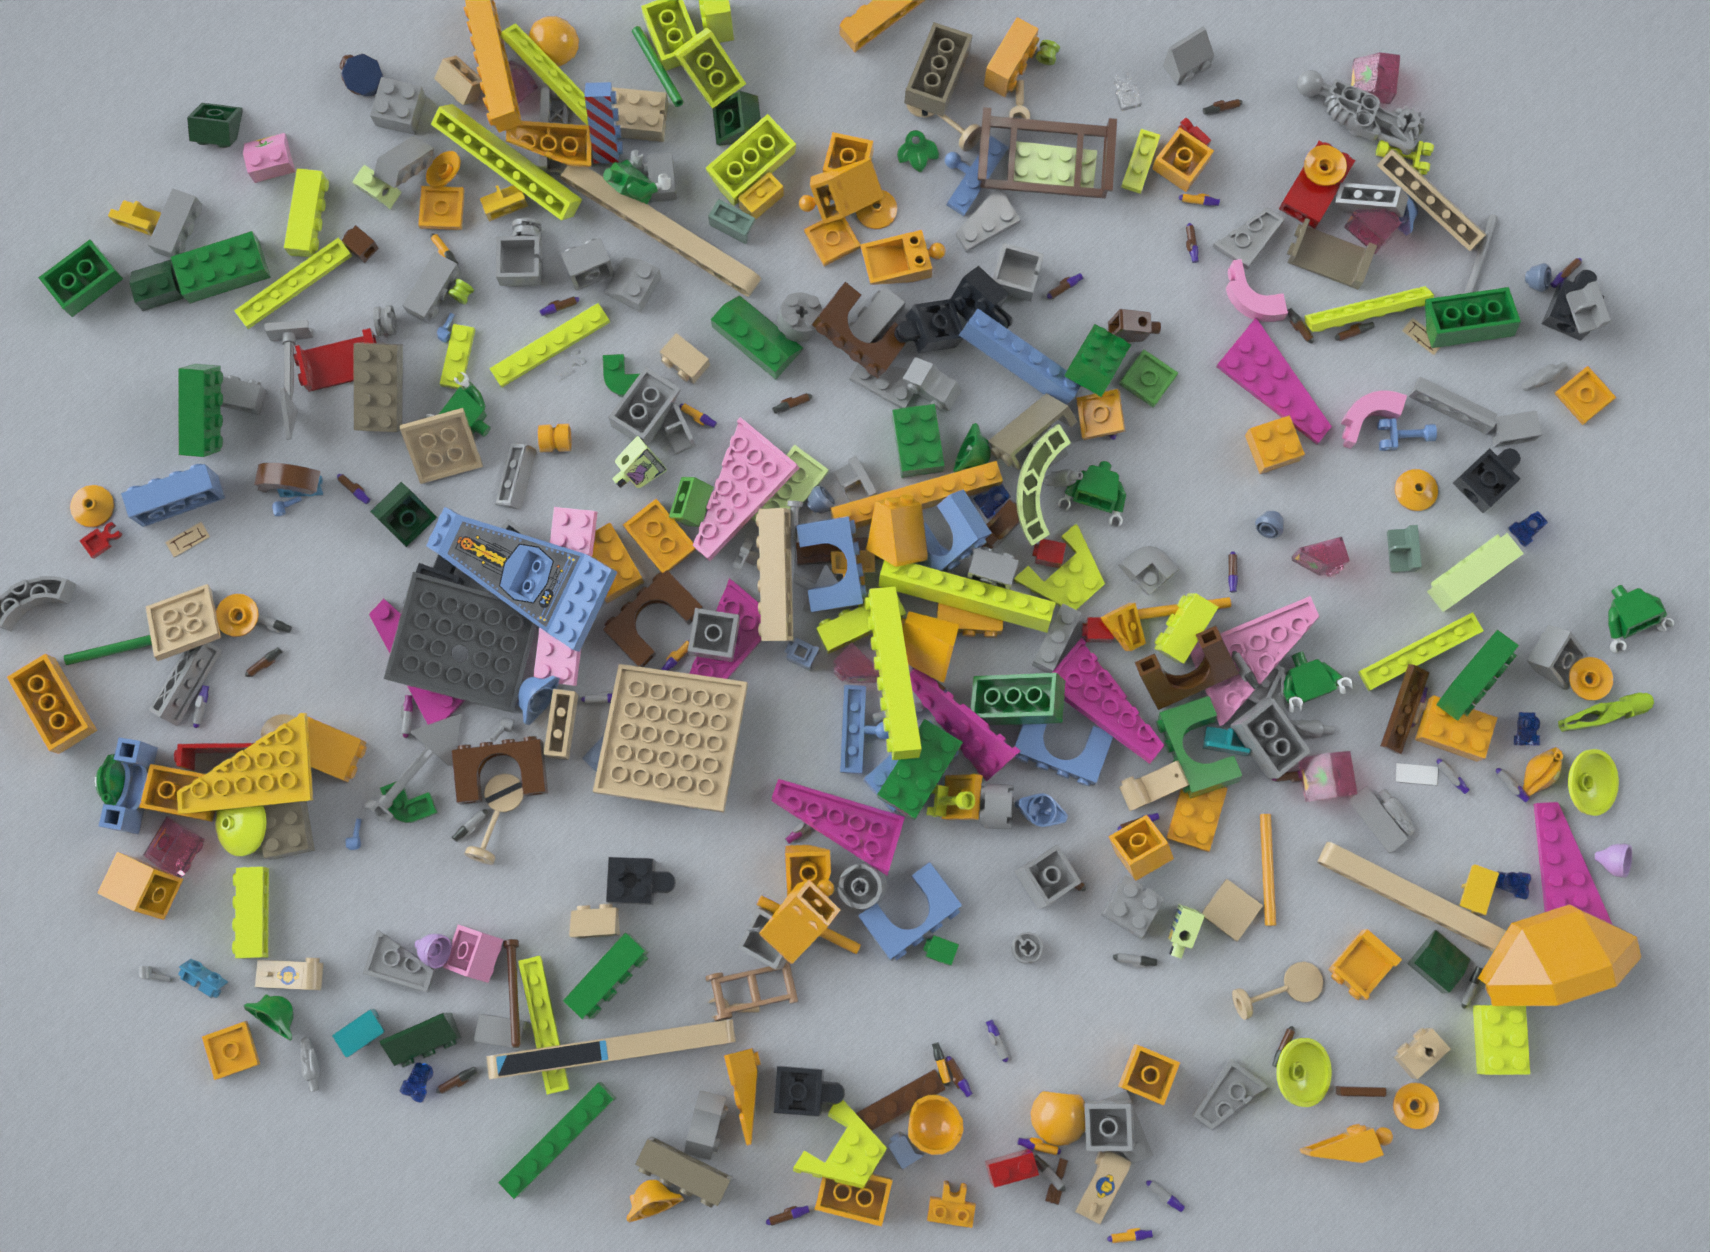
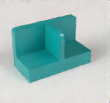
(1224, 741)
(359, 1033)

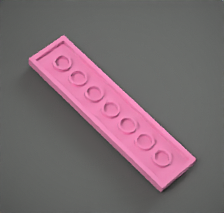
(574, 531)

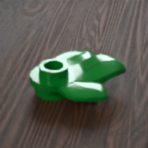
(917, 153)

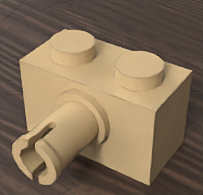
(1421, 1052)

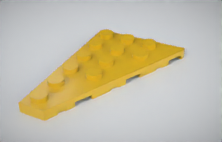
(263, 774)

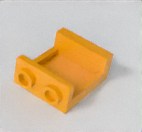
(1363, 964)

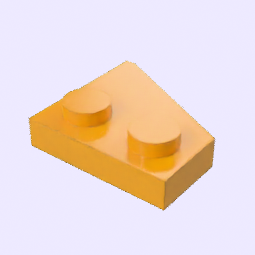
(1125, 626)

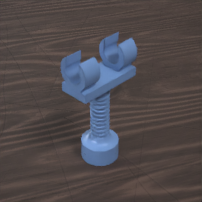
(1429, 433)

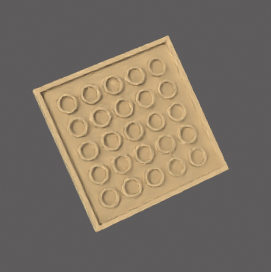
(671, 738)

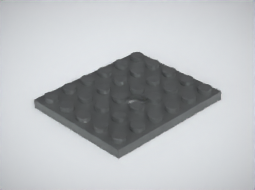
(446, 615)

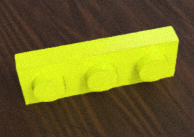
(1140, 161)
(457, 355)

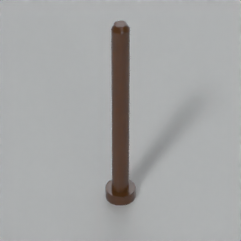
(511, 945)

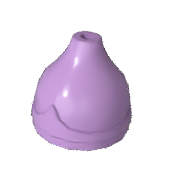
(1616, 859)
(433, 950)

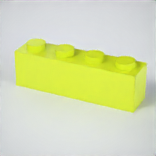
(306, 212)
(847, 627)
(251, 912)

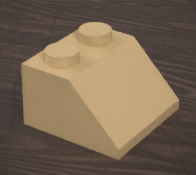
(594, 922)

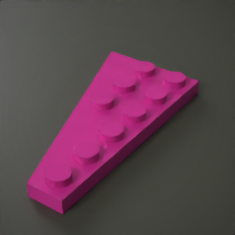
(1103, 702)
(980, 744)
(854, 826)
(1562, 867)

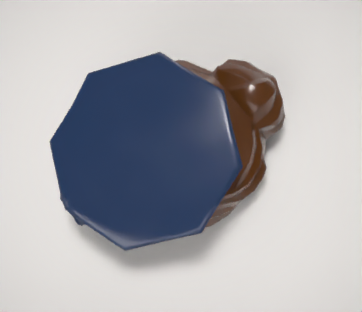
(360, 74)

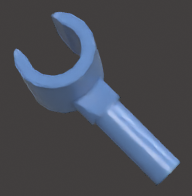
(442, 332)
(279, 506)
(354, 842)

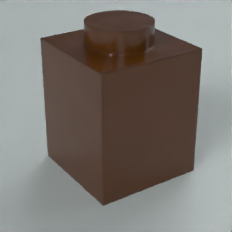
(359, 243)

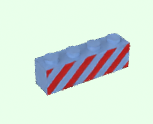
(602, 122)

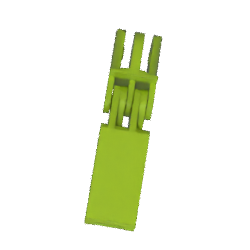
(1627, 706)

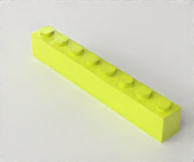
(506, 161)
(968, 595)
(893, 673)

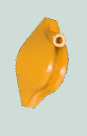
(1542, 771)
(650, 1199)

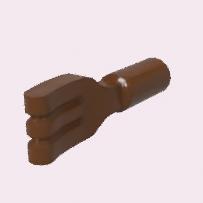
(1053, 1194)

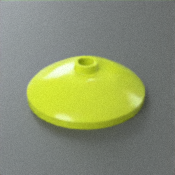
(1593, 782)
(241, 829)
(1304, 1072)

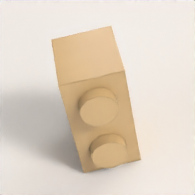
(459, 80)
(684, 358)

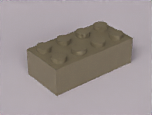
(938, 69)
(378, 387)
(287, 830)
(683, 1171)

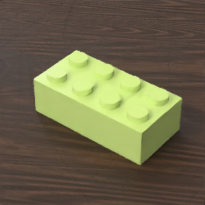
(1474, 571)

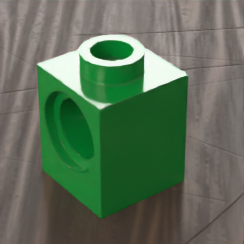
(940, 950)

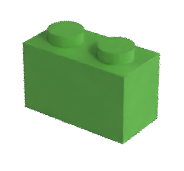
(691, 501)

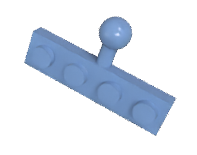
(970, 186)
(854, 729)

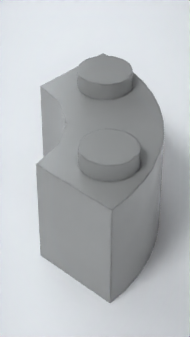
(931, 384)
(705, 1125)

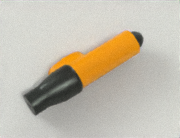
(443, 249)
(941, 1064)

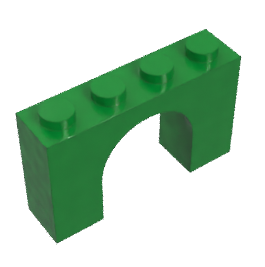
(1201, 777)

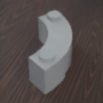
(32, 593)

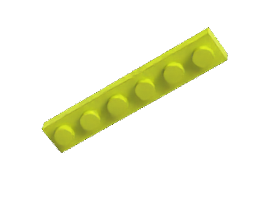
(546, 70)
(293, 283)
(1367, 309)
(549, 345)
(1420, 651)
(542, 1018)

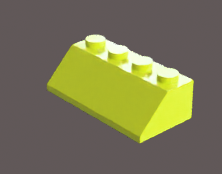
(751, 158)

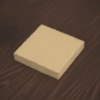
(1231, 910)

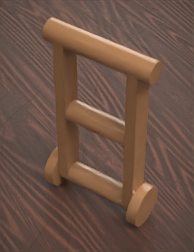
(726, 1013)

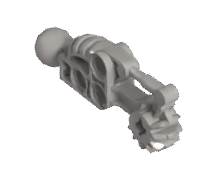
(1363, 113)

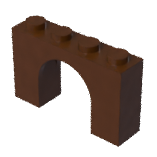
(834, 325)
(664, 591)
(1170, 688)
(470, 761)

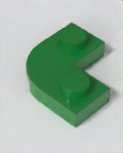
(615, 375)
(412, 809)

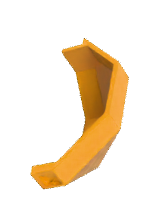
(1558, 959)

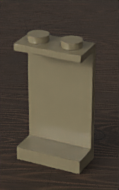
(1330, 256)
(1028, 427)

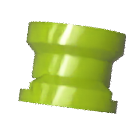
(1047, 52)
(461, 291)

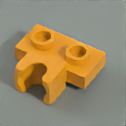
(839, 562)
(952, 1207)

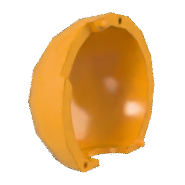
(555, 38)
(1058, 1117)
(935, 1125)

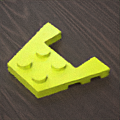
(1073, 581)
(853, 1156)

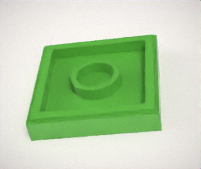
(1148, 378)

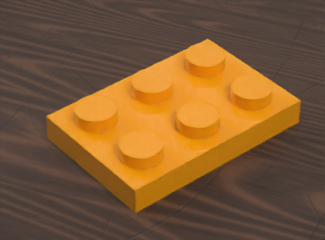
(659, 536)
(1196, 819)

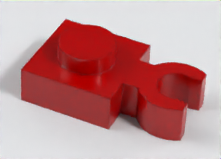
(1196, 132)
(98, 542)

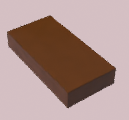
(1361, 1091)

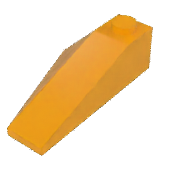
(557, 141)
(806, 863)
(743, 1076)

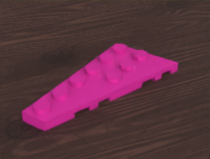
(1265, 374)
(737, 602)
(432, 705)

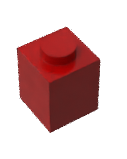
(1049, 553)
(1096, 631)

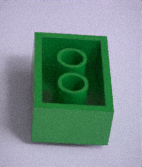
(80, 278)
(1097, 360)
(918, 440)

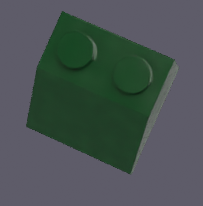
(735, 117)
(214, 124)
(155, 285)
(403, 514)
(1440, 962)

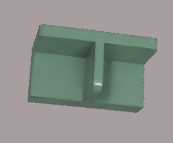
(731, 221)
(1404, 549)

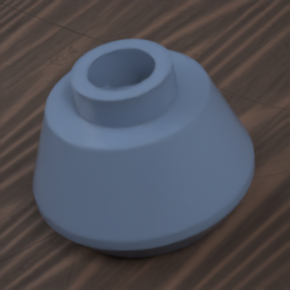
(1539, 277)
(820, 500)
(1270, 524)

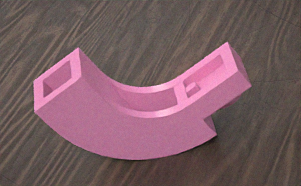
(1248, 302)
(1378, 403)

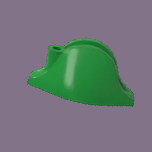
(973, 450)
(110, 780)
(273, 1012)

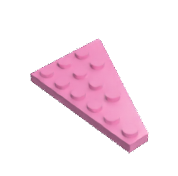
(748, 479)
(1262, 646)

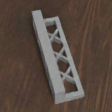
(546, 116)
(1453, 405)
(187, 682)

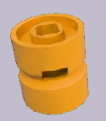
(554, 437)

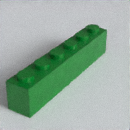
(557, 1140)

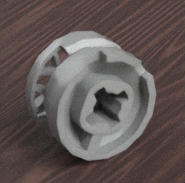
(526, 227)
(385, 320)
(1027, 947)

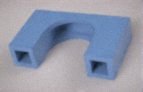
(967, 529)
(838, 533)
(1084, 767)
(126, 814)
(941, 905)

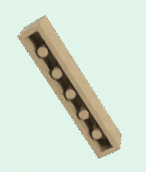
(1431, 200)
(775, 574)

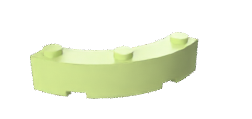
(1031, 482)

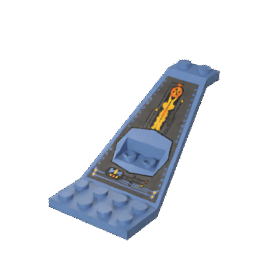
(538, 579)

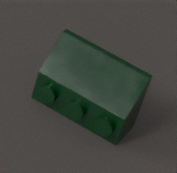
(421, 1040)

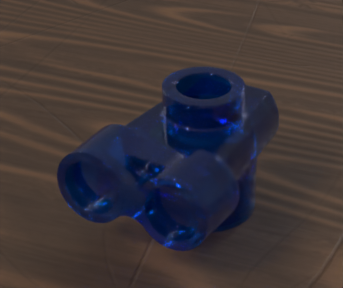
(987, 501)
(1524, 531)
(1527, 734)
(1514, 883)
(417, 1082)

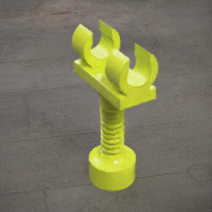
(1420, 149)
(963, 800)

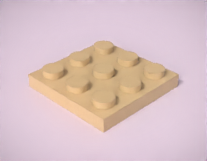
(441, 445)
(182, 622)

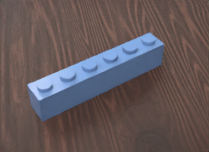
(1019, 357)

